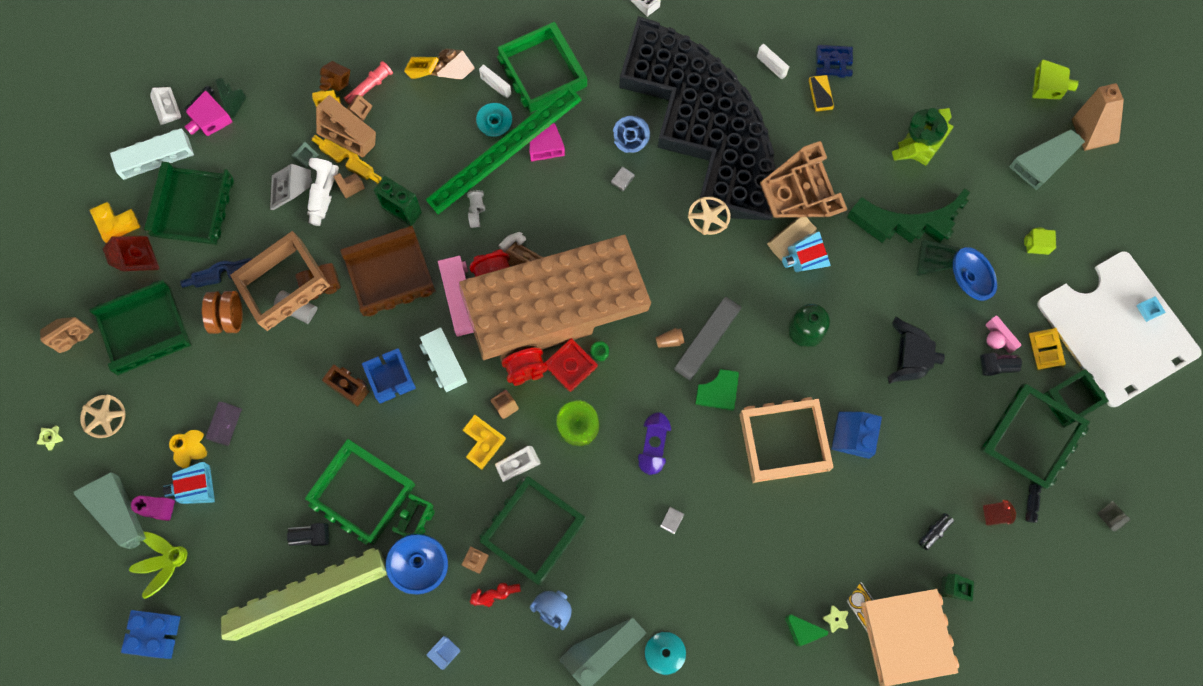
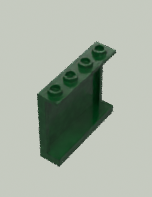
(188, 204)
(140, 327)

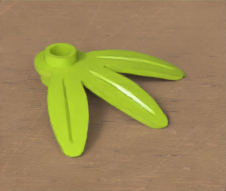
(171, 558)

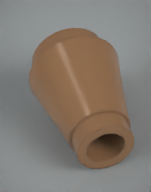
(670, 339)

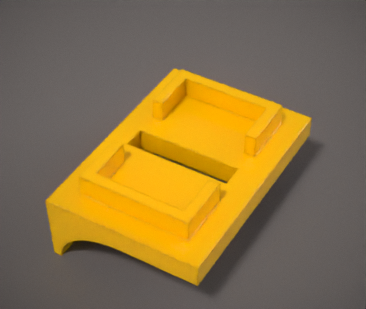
(1047, 358)

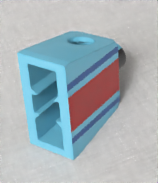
(807, 254)
(191, 485)

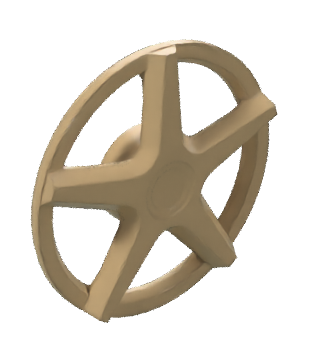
(709, 216)
(102, 416)

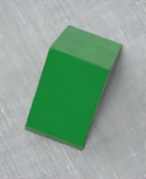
(803, 631)

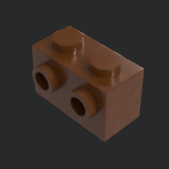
(345, 385)

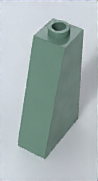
(1044, 160)
(112, 509)

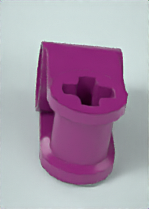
(156, 508)

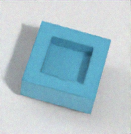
(1150, 309)

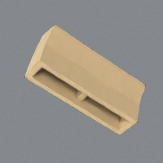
(792, 233)

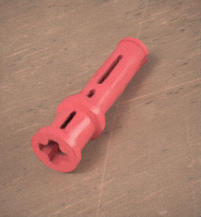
(374, 78)

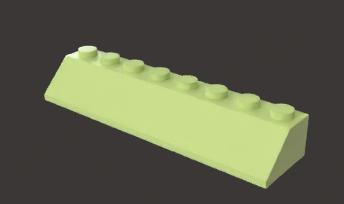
(303, 595)

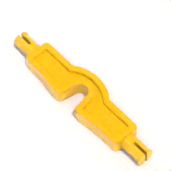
(353, 164)

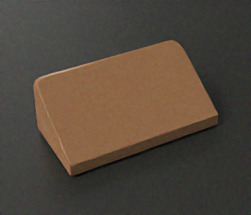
(520, 254)

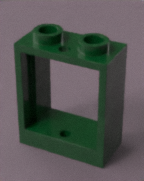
(396, 197)
(1092, 388)

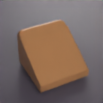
(504, 404)

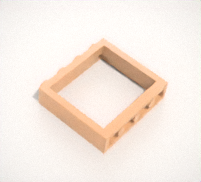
(791, 471)

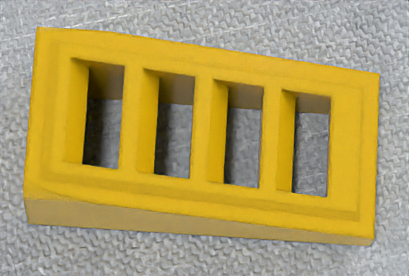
(420, 66)

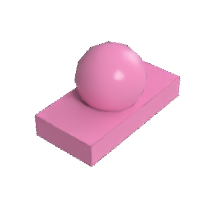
(1001, 336)

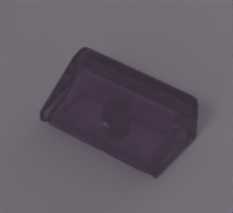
(223, 423)

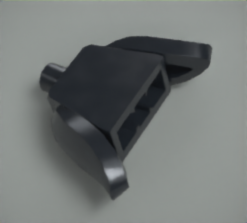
(915, 353)

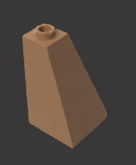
(1100, 118)

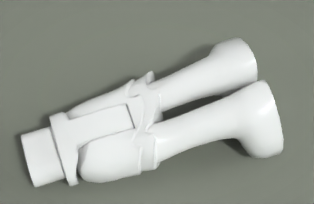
(319, 192)

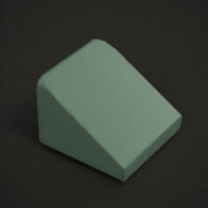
(303, 154)

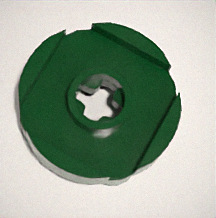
(935, 120)

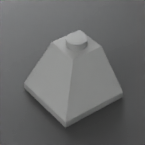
(289, 184)

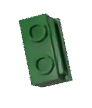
(406, 516)

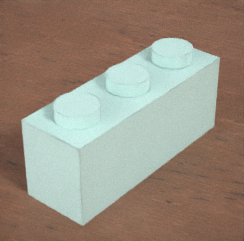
(442, 360)

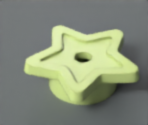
(44, 437)
(830, 618)

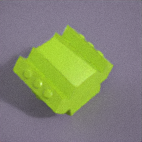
(919, 151)

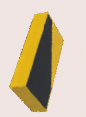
(821, 93)

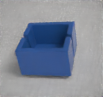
(388, 378)
(148, 634)

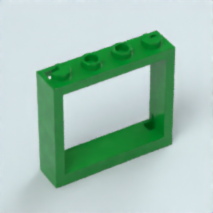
(530, 40)
(332, 469)

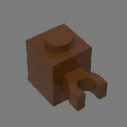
(334, 76)

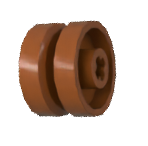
(222, 312)

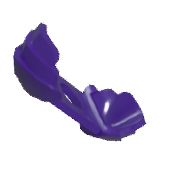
(652, 459)

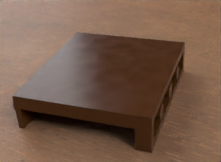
(388, 271)

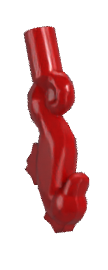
(486, 598)

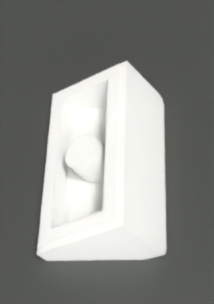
(165, 104)

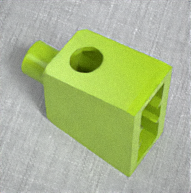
(1052, 81)

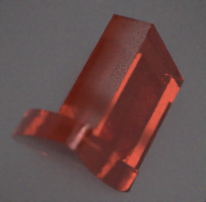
(999, 513)

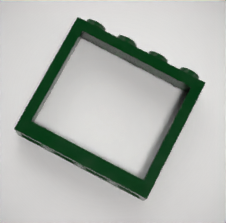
(1006, 419)
(499, 517)

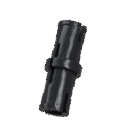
(936, 531)

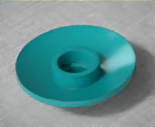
(494, 112)
(654, 656)

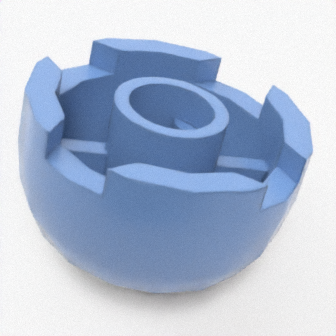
(631, 134)
(553, 608)

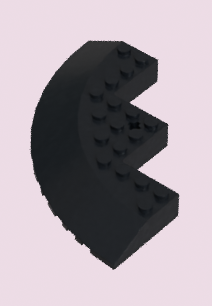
(705, 116)

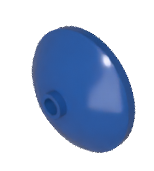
(974, 274)
(416, 576)

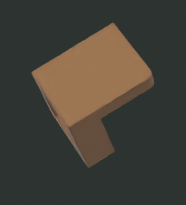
(349, 185)

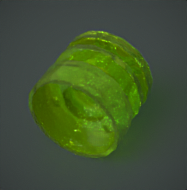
(569, 416)

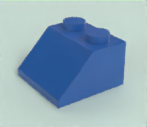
(856, 433)

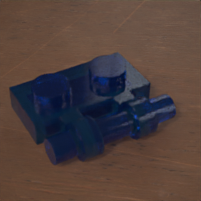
(834, 55)

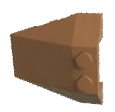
(802, 187)

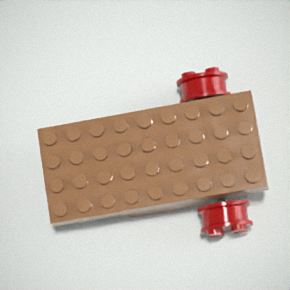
(549, 301)

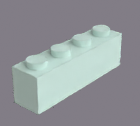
(150, 153)

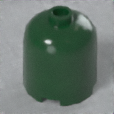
(809, 325)

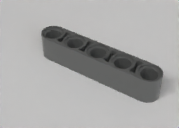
(707, 338)

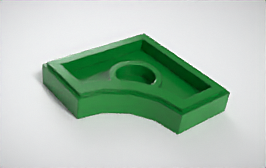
(719, 392)

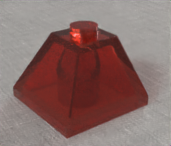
(130, 253)

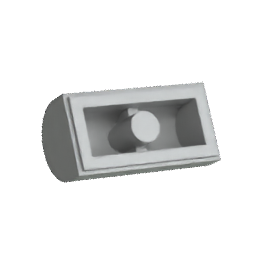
(304, 313)

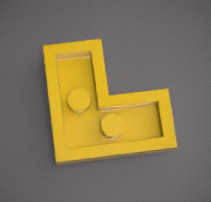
(112, 225)
(487, 441)

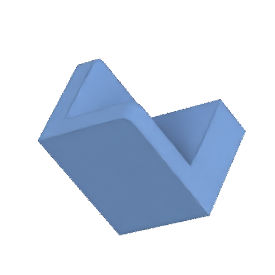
(443, 652)

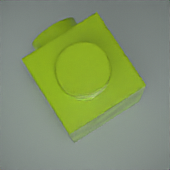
(1040, 241)

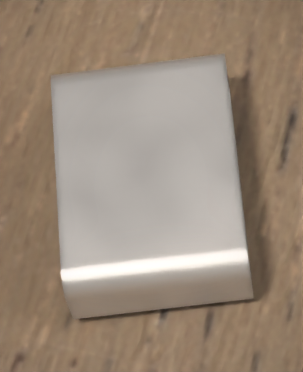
(622, 179)
(672, 520)

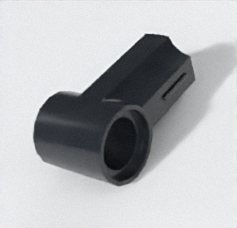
(995, 364)
(314, 535)

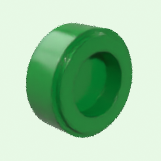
(599, 351)

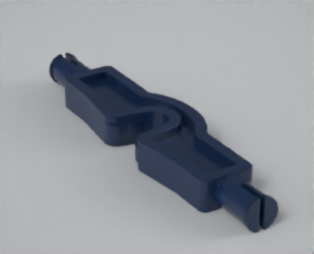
(213, 274)

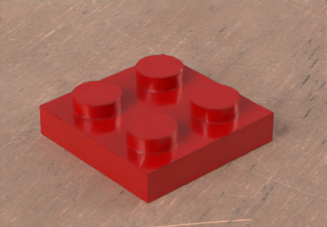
(571, 365)

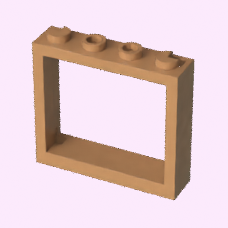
(267, 260)

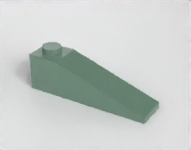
(596, 655)

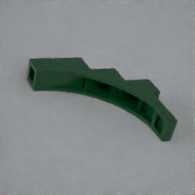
(884, 223)

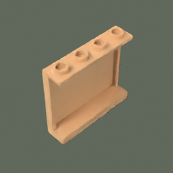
(909, 637)

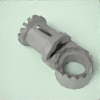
(475, 208)

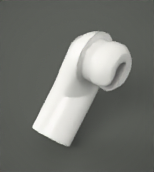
(510, 239)

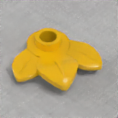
(189, 450)

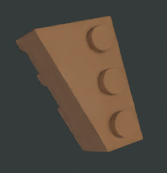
(343, 127)

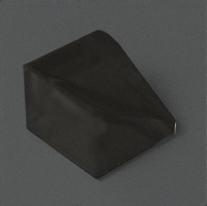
(1113, 516)

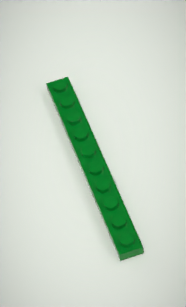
(503, 149)

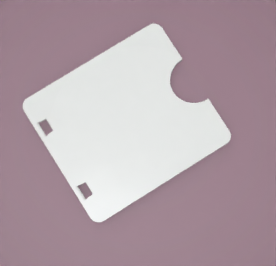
(1111, 335)

